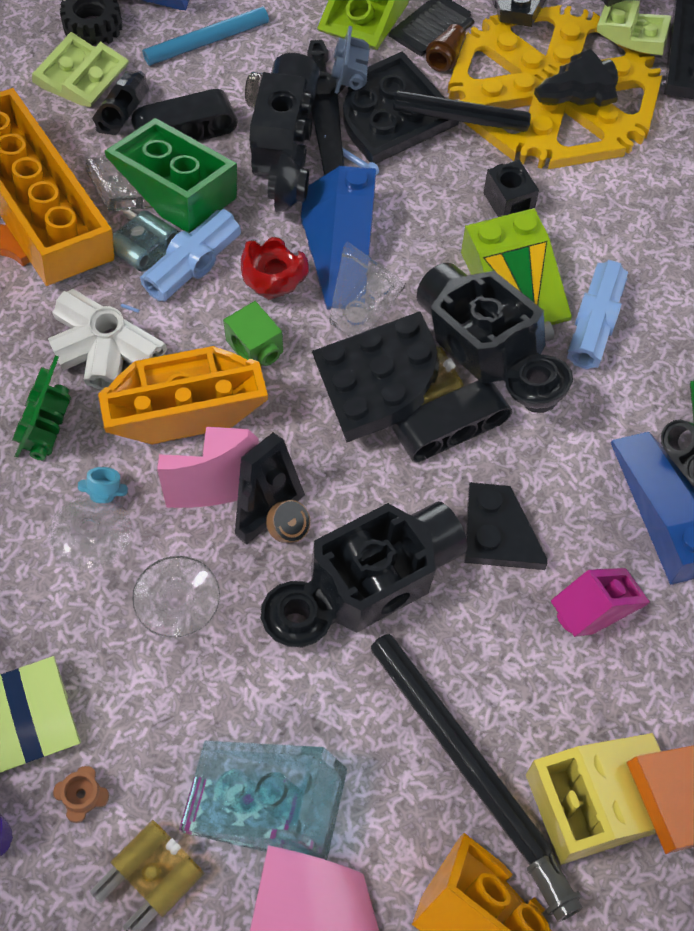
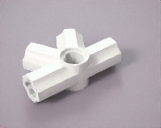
(87, 342)

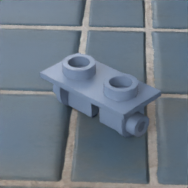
(350, 62)

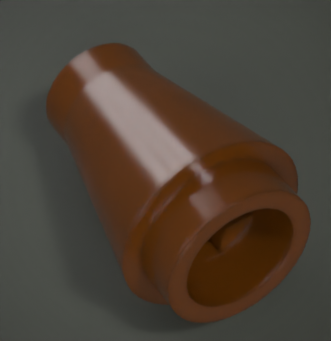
(445, 49)

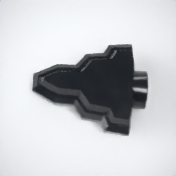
(581, 82)
(121, 102)

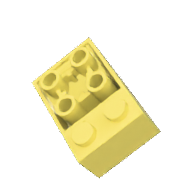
(591, 796)

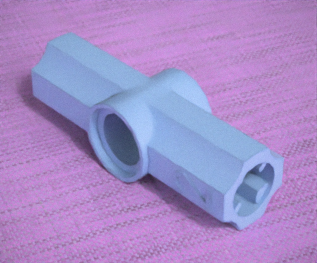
(190, 255)
(597, 315)

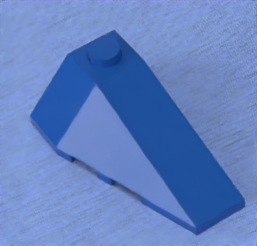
(336, 212)
(663, 501)

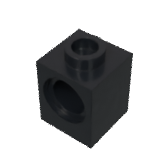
(510, 188)

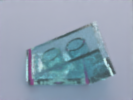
(265, 796)

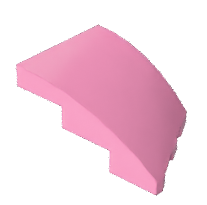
(209, 478)
(310, 895)

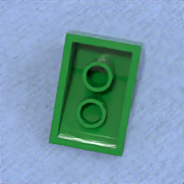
(175, 173)

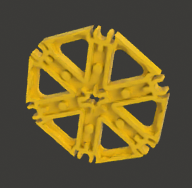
(530, 69)

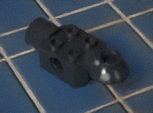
(281, 127)
(494, 334)
(365, 572)

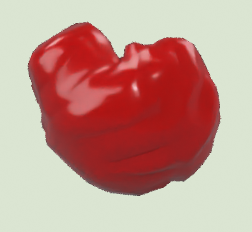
(272, 268)

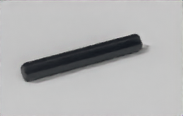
(461, 111)

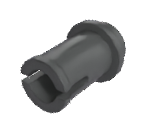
(555, 888)

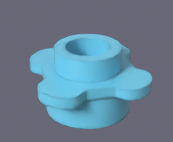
(102, 485)

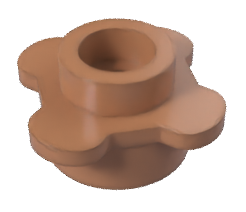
(67, 793)

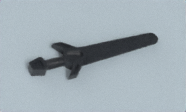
(326, 111)

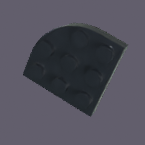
(370, 114)
(379, 374)

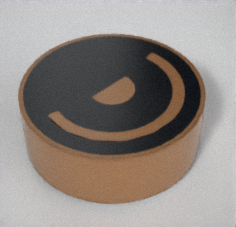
(288, 520)

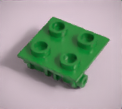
(42, 415)

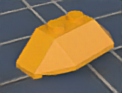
(182, 395)

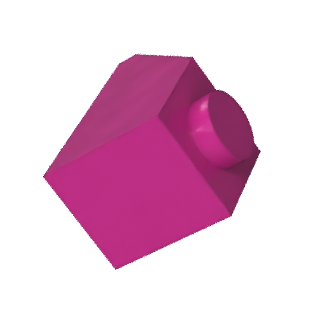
(598, 600)

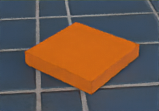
(667, 792)

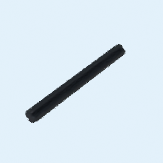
(461, 750)

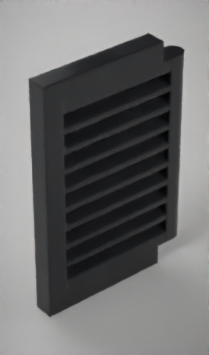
(428, 23)

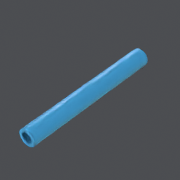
(205, 36)

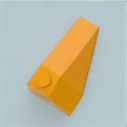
(474, 895)

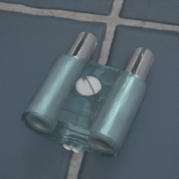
(142, 239)

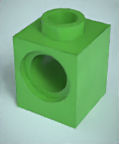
(254, 334)

